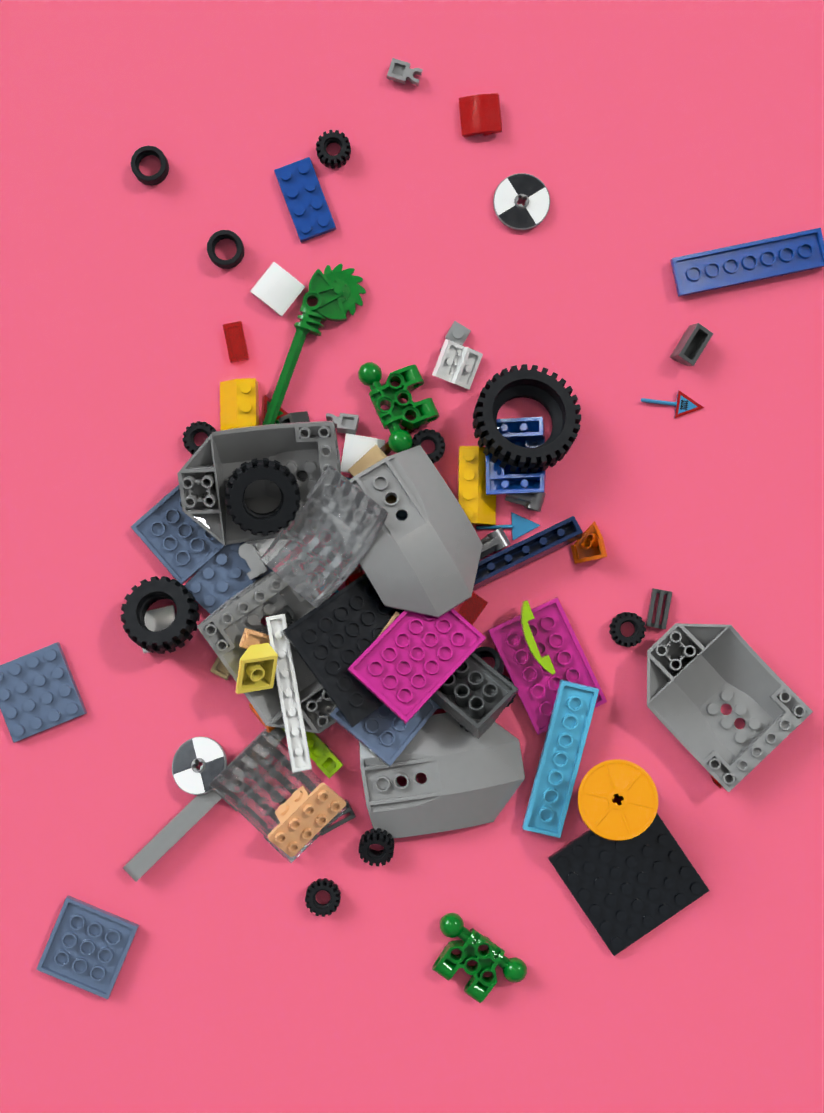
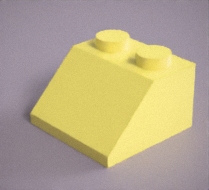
(256, 669)

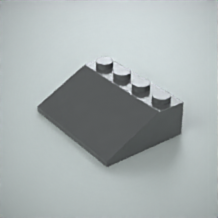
(475, 695)

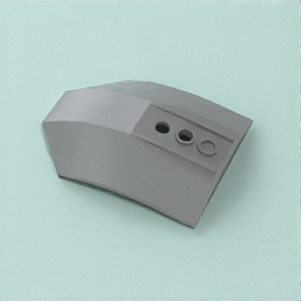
(206, 474)
(432, 554)
(245, 610)
(711, 665)
(464, 784)

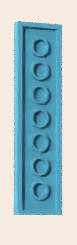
(560, 758)

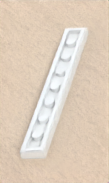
(289, 695)

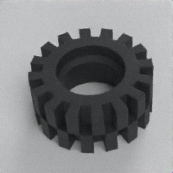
(333, 137)
(192, 431)
(433, 436)
(638, 625)
(374, 856)
(323, 909)

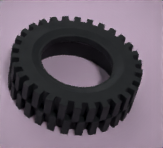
(544, 390)

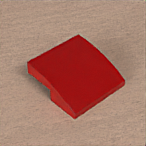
(480, 114)

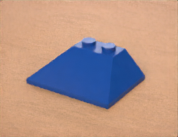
(526, 433)

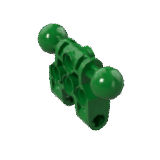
(409, 379)
(487, 960)

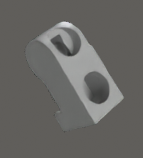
(251, 555)

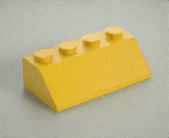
(239, 403)
(472, 486)

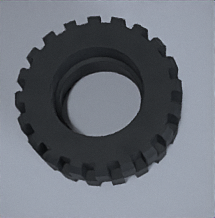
(262, 522)
(143, 598)

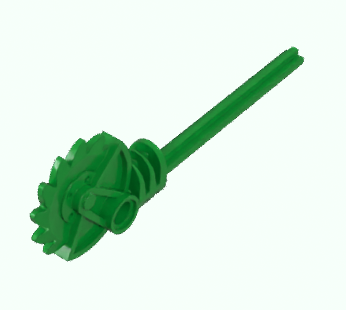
(336, 294)

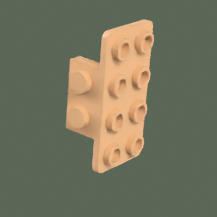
(304, 817)

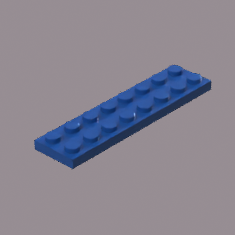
(748, 262)

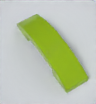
(526, 615)
(322, 755)

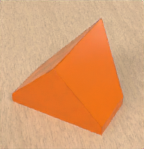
(590, 546)

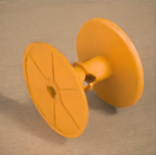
(626, 782)

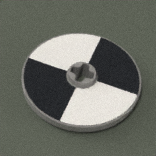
(523, 187)
(189, 755)

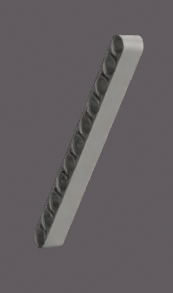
(178, 827)

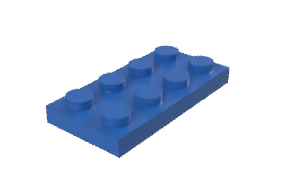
(305, 199)

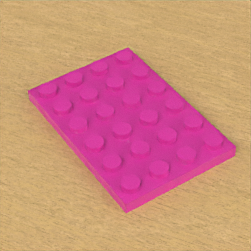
(553, 637)
(415, 659)

